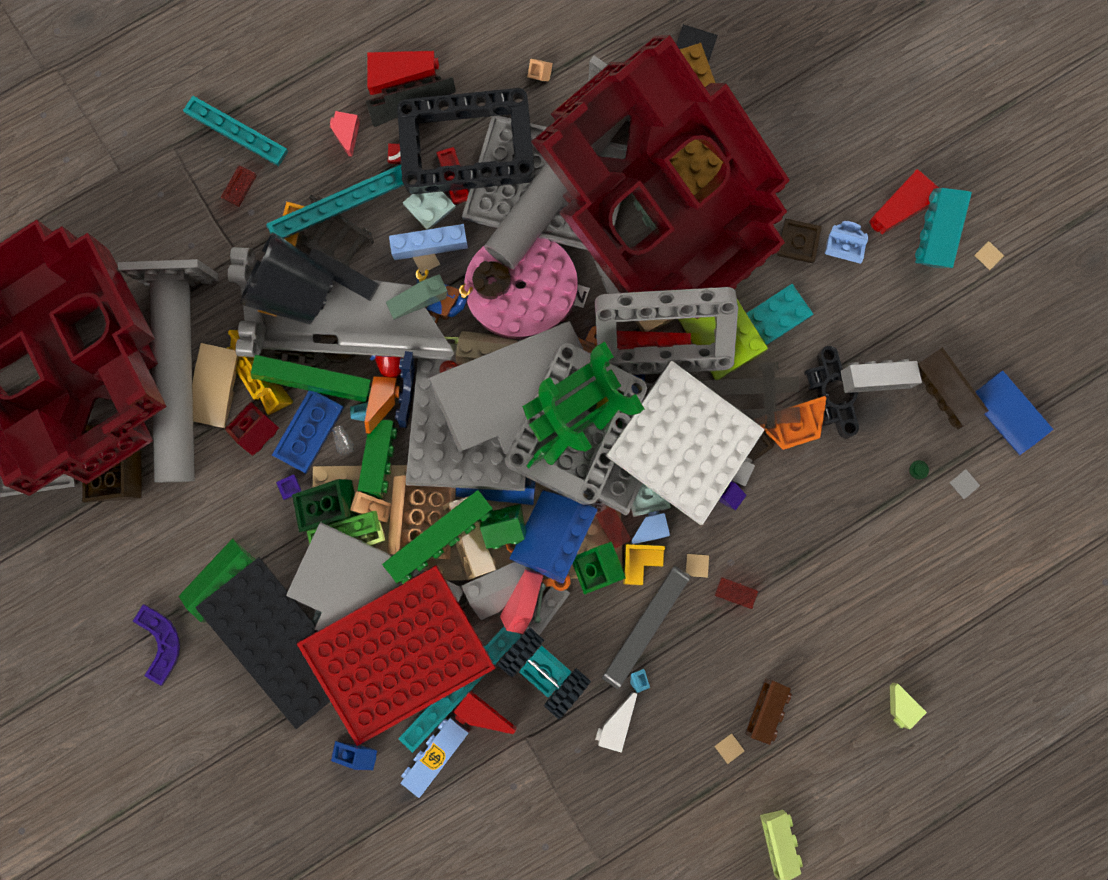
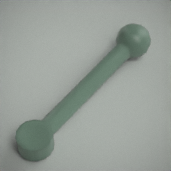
(537, 619)

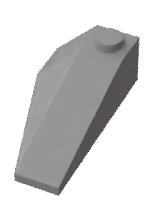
(492, 591)

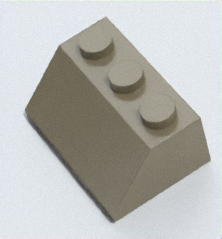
(475, 345)

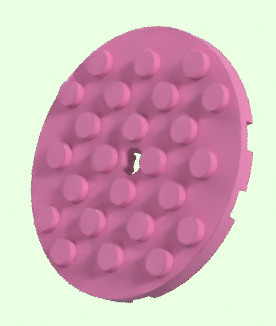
(539, 305)

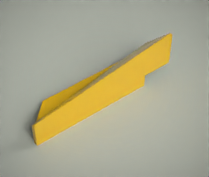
(271, 394)

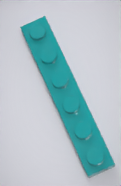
(235, 130)

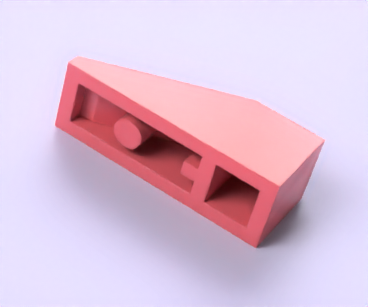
(522, 602)

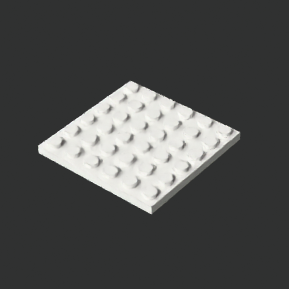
(685, 443)

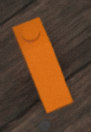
(381, 400)

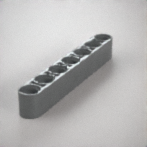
(646, 627)

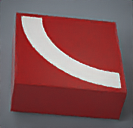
(394, 153)

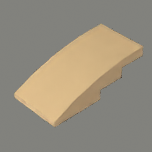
(213, 385)

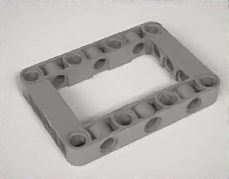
(670, 305)
(552, 476)

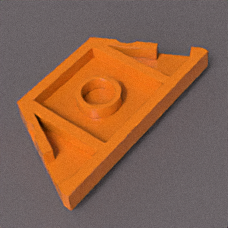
(809, 429)

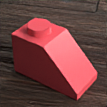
(345, 129)

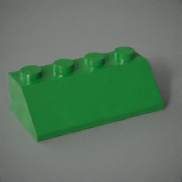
(219, 571)

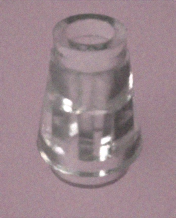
(343, 442)

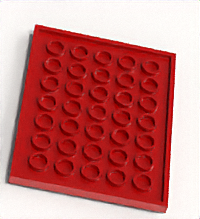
(396, 655)

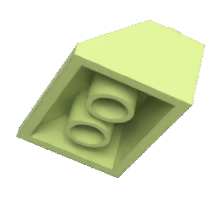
(781, 845)

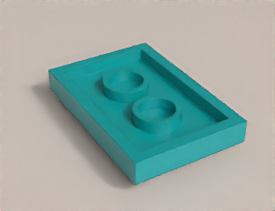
(779, 314)

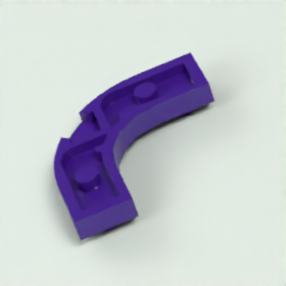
(167, 643)

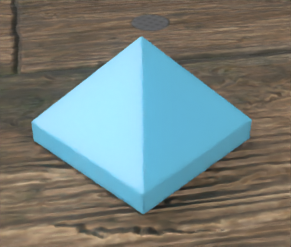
(358, 412)
(639, 681)

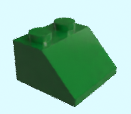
(504, 527)
(598, 568)

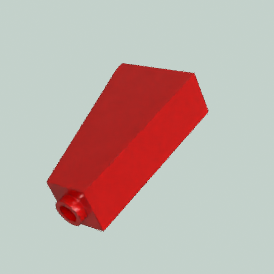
(396, 68)
(905, 203)

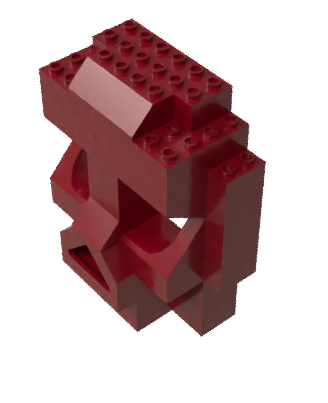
(698, 238)
(44, 290)

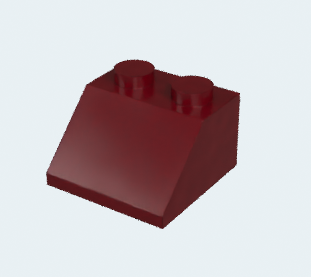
(251, 429)

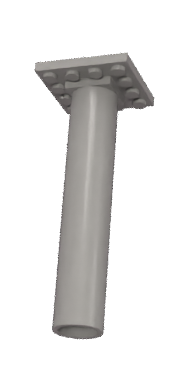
(538, 203)
(172, 349)

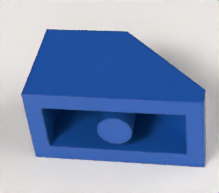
(354, 756)

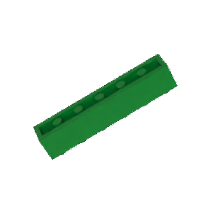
(437, 537)

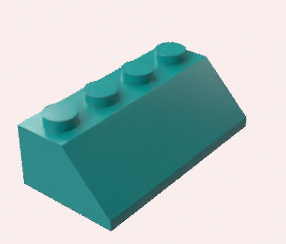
(942, 227)

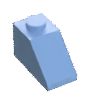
(651, 528)

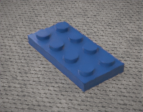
(308, 431)

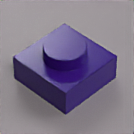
(288, 487)

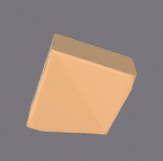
(539, 70)

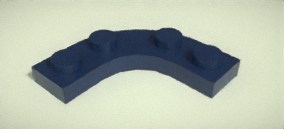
(405, 398)

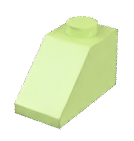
(904, 707)

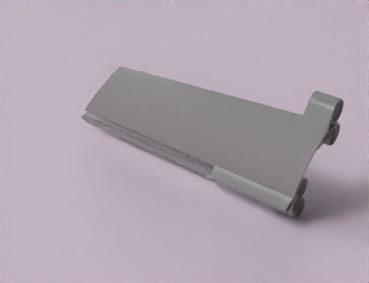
(359, 324)

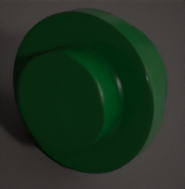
(919, 470)

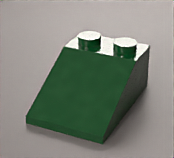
(324, 504)

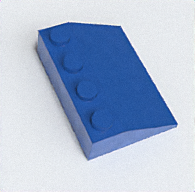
(553, 535)

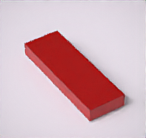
(447, 158)

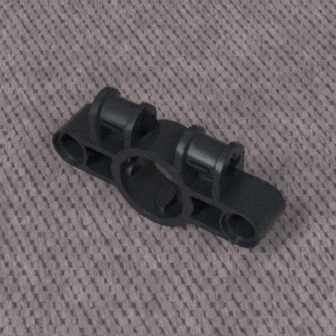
(818, 378)

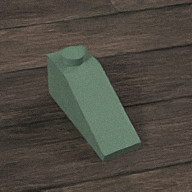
(417, 297)

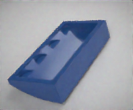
(1012, 413)

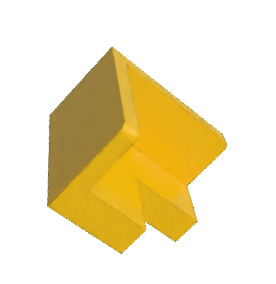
(637, 557)

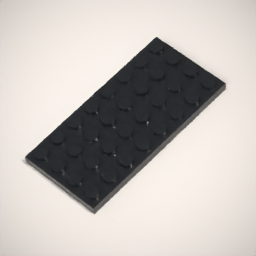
(263, 634)

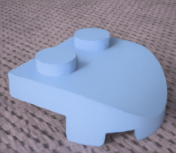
(847, 242)

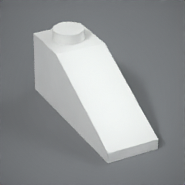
(616, 727)

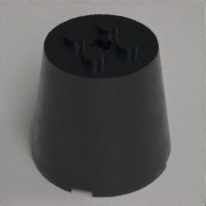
(287, 282)

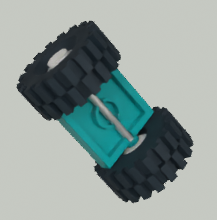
(545, 673)

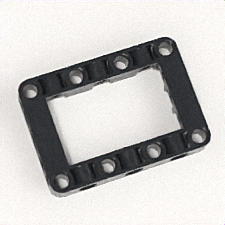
(465, 107)

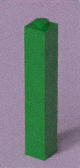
(310, 378)

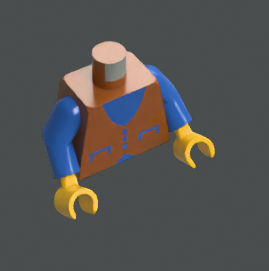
(451, 305)

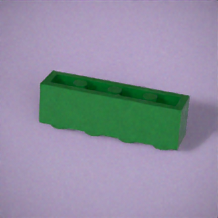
(376, 460)

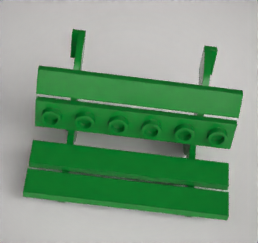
(558, 416)

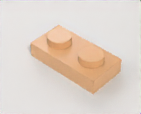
(364, 503)

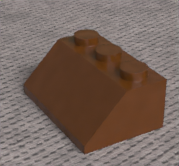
(768, 711)

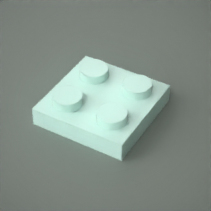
(429, 208)

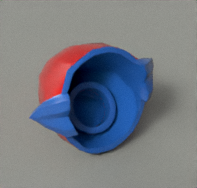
(388, 365)

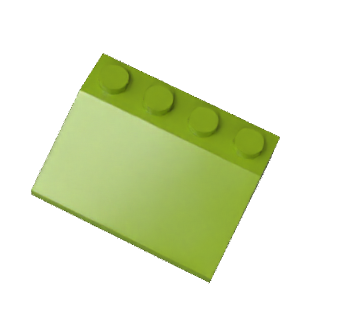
(748, 341)

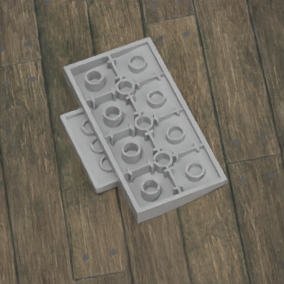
(488, 393)
(342, 575)

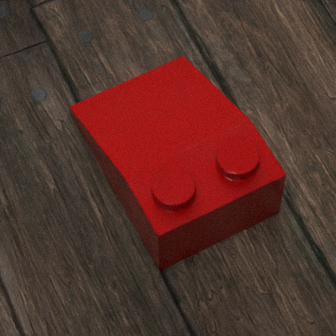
(480, 714)

